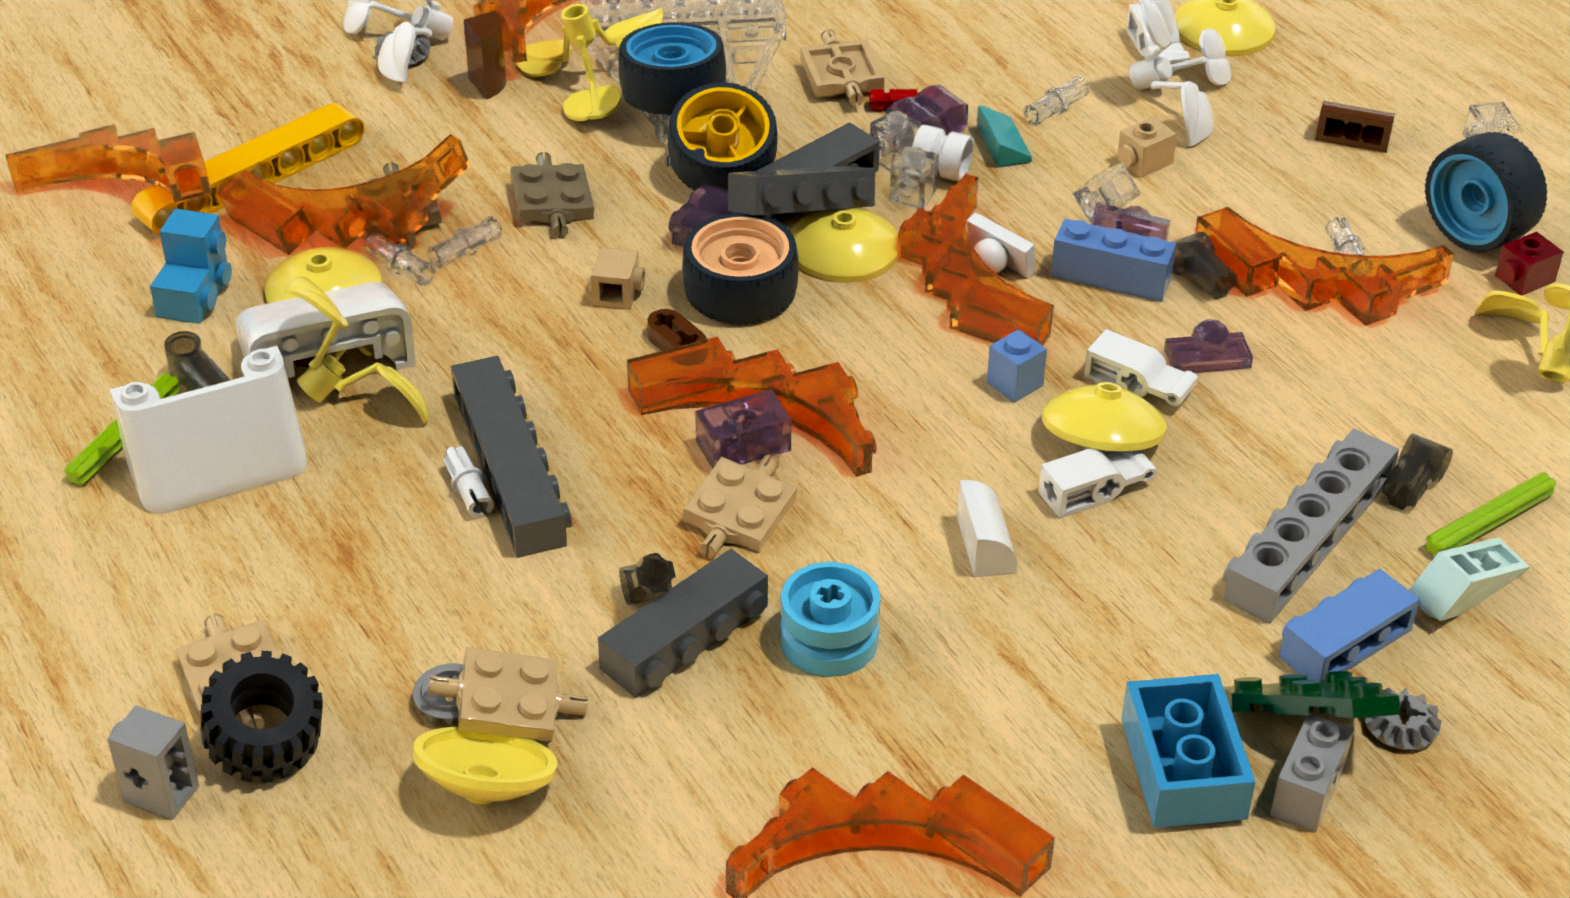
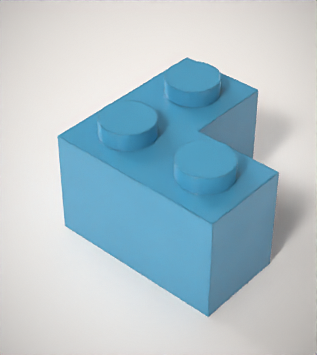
(193, 267)

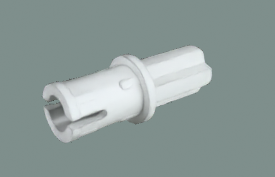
(467, 481)

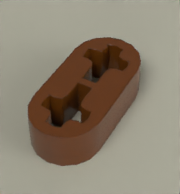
(682, 333)

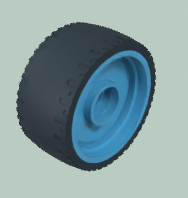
(666, 62)
(1486, 191)

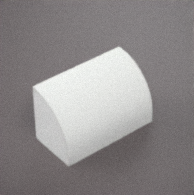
(984, 530)

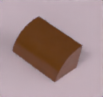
(485, 53)
(1355, 126)

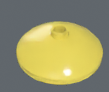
(1240, 23)
(845, 244)
(324, 266)
(1104, 418)
(483, 764)

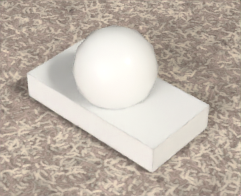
(1000, 246)

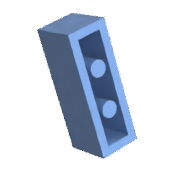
(1113, 259)
(1349, 626)

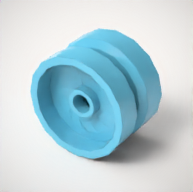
(829, 619)

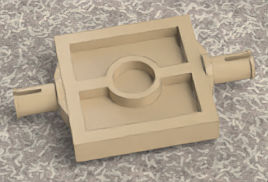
(841, 68)
(739, 505)
(209, 654)
(508, 694)

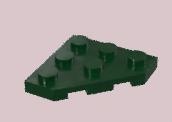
(1296, 695)

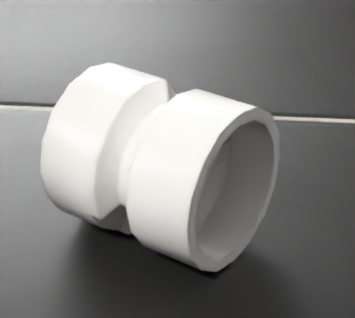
(954, 150)

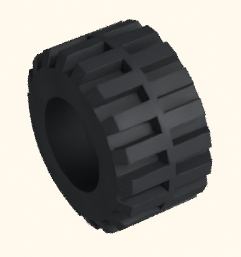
(263, 682)

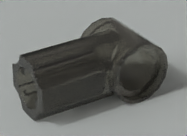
(1198, 260)
(190, 362)
(1418, 466)
(646, 579)

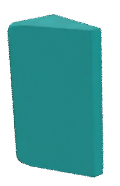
(1002, 137)

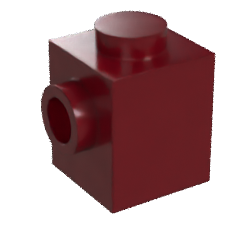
(1529, 263)

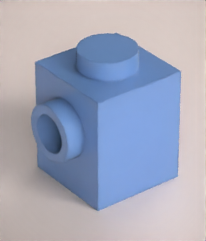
(1016, 365)

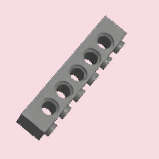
(1309, 525)

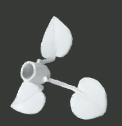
(398, 46)
(1155, 71)

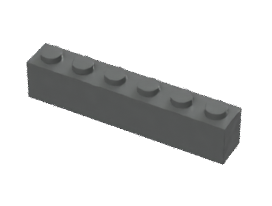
(510, 457)

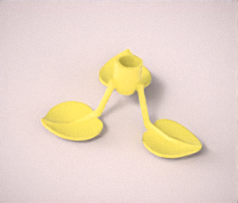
(580, 29)
(1554, 353)
(326, 372)

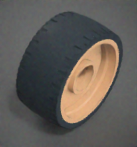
(740, 268)

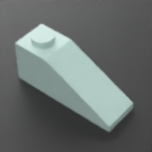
(1465, 577)

